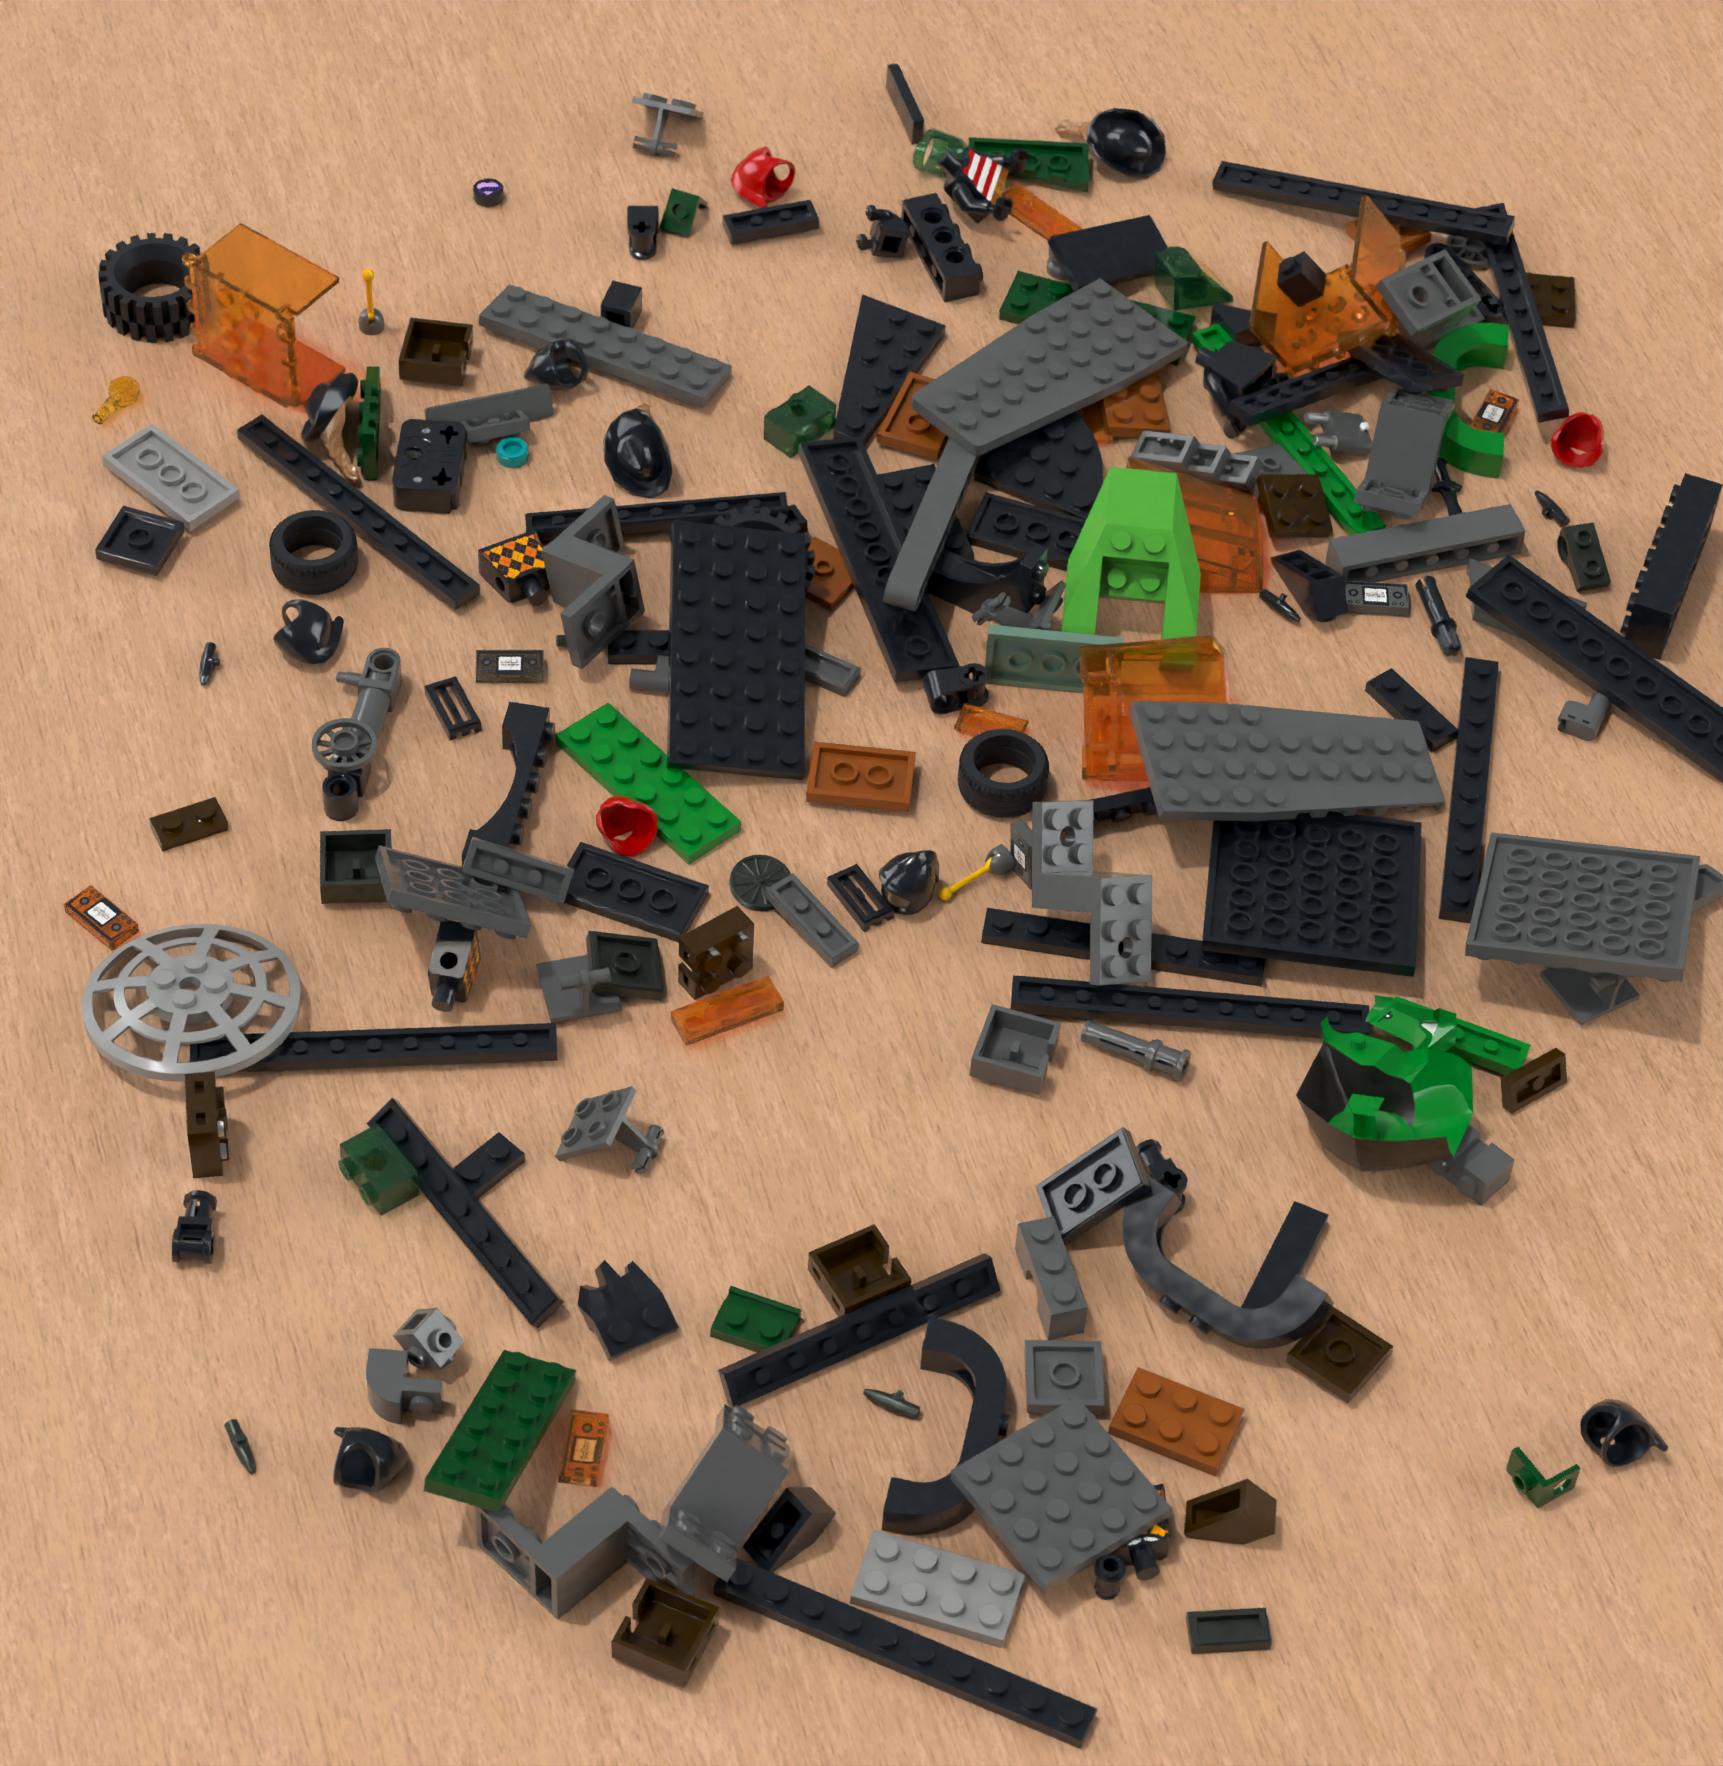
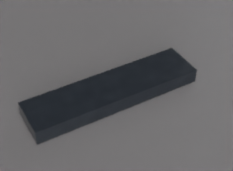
(1287, 1255)

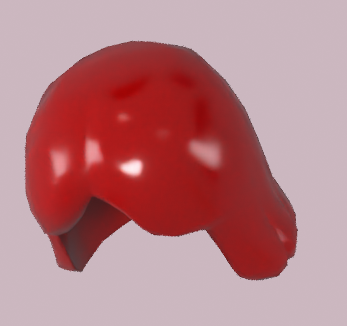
(1579, 432)
(623, 815)

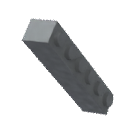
(1427, 545)

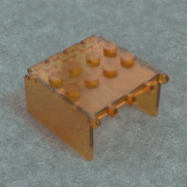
(246, 310)
(1346, 315)

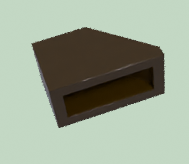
(1231, 1514)

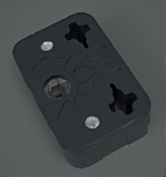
(429, 466)

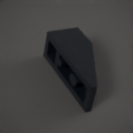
(1313, 585)

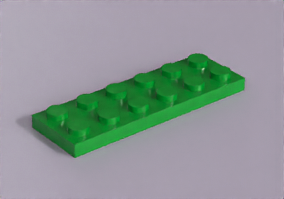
(637, 768)

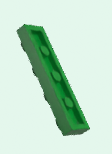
(1484, 1045)

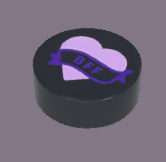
(488, 192)

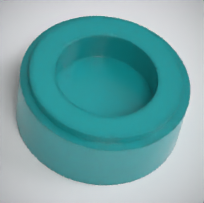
(512, 452)

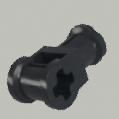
(1162, 1169)
(195, 1230)

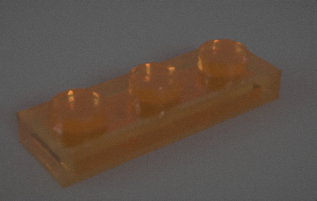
(727, 1010)

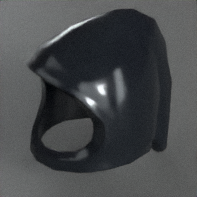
(552, 366)
(311, 635)
(911, 878)
(1626, 1425)
(367, 1459)

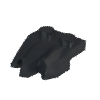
(625, 1310)

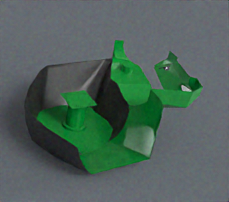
(1388, 1104)

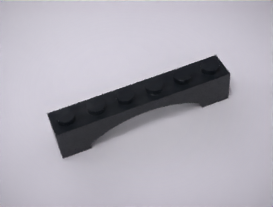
(525, 735)

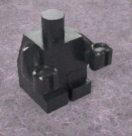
(887, 233)

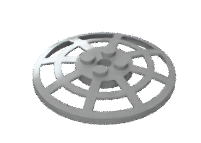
(182, 1007)

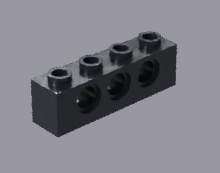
(941, 247)

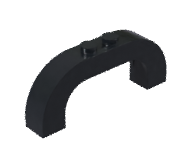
(1272, 1326)
(966, 1356)

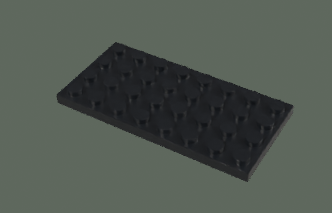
(736, 651)

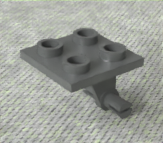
(677, 106)
(1036, 618)
(568, 989)
(1588, 993)
(601, 1121)

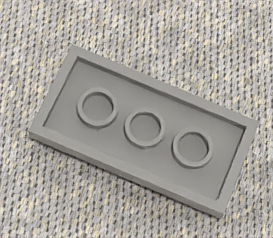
(171, 477)
(937, 1588)

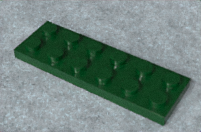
(1033, 293)
(500, 1431)

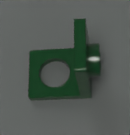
(681, 212)
(1533, 1484)

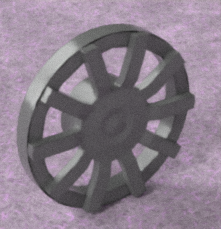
(344, 745)

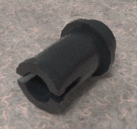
(1109, 1573)

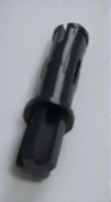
(1442, 625)

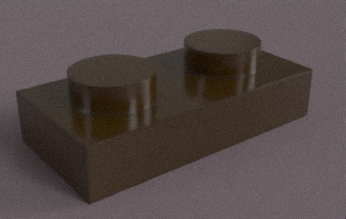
(188, 824)
(1533, 1080)

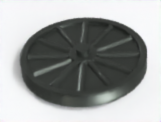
(752, 877)

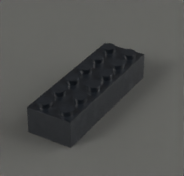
(1670, 564)

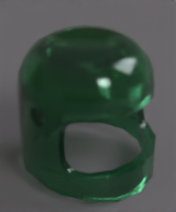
(942, 142)

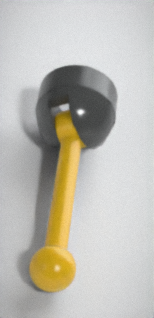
(370, 313)
(997, 861)

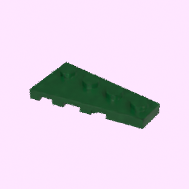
(1047, 161)
(369, 430)

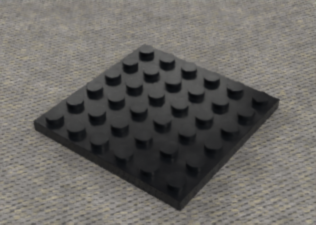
(1316, 891)

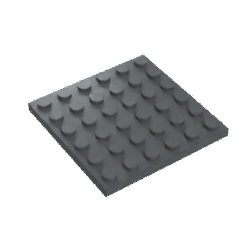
(1584, 907)

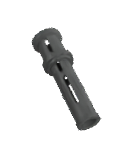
(1152, 1054)

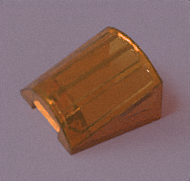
(1223, 531)
(1141, 671)

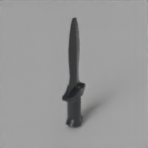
(1447, 487)

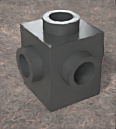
(429, 1339)

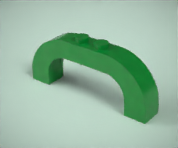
(1461, 445)

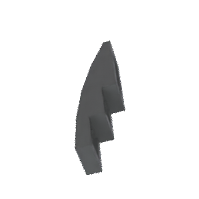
(1198, 460)

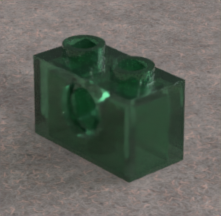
(799, 419)
(395, 1177)

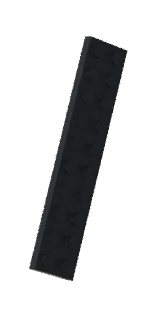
(869, 547)
(1604, 661)

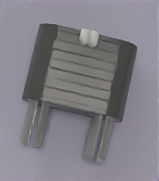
(1342, 432)

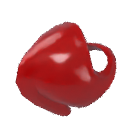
(756, 178)

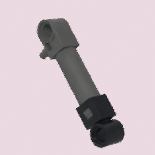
(377, 695)

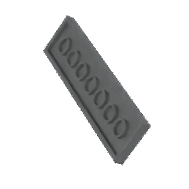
(607, 345)

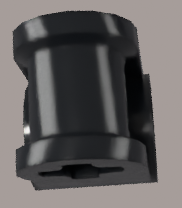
(642, 230)
(952, 687)

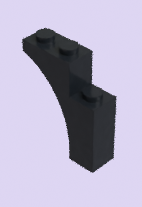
(972, 582)

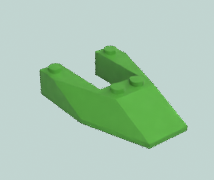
(1135, 551)

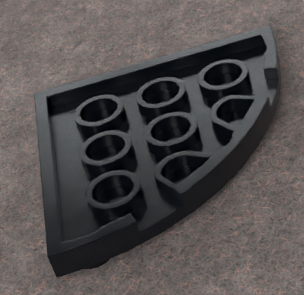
(1048, 467)

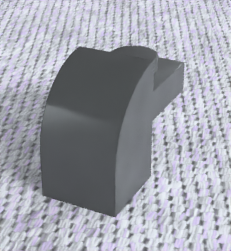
(393, 1391)

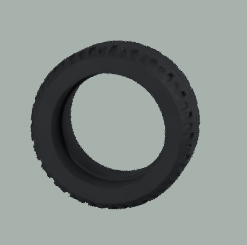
(316, 575)
(1003, 747)

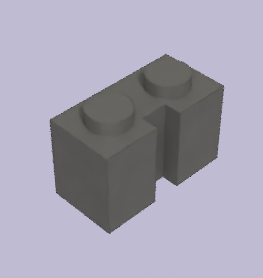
(1476, 1168)

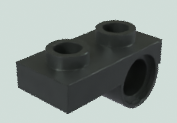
(1583, 552)

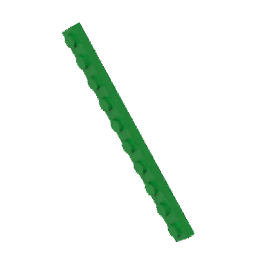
(1313, 459)

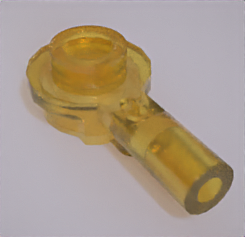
(122, 392)

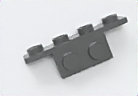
(496, 414)

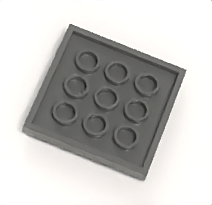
(446, 892)
(1060, 1494)

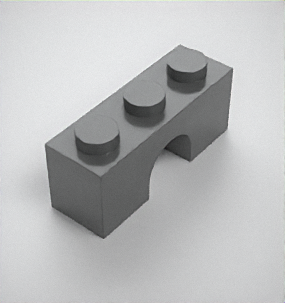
(1058, 1291)

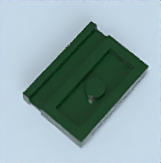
(753, 1321)

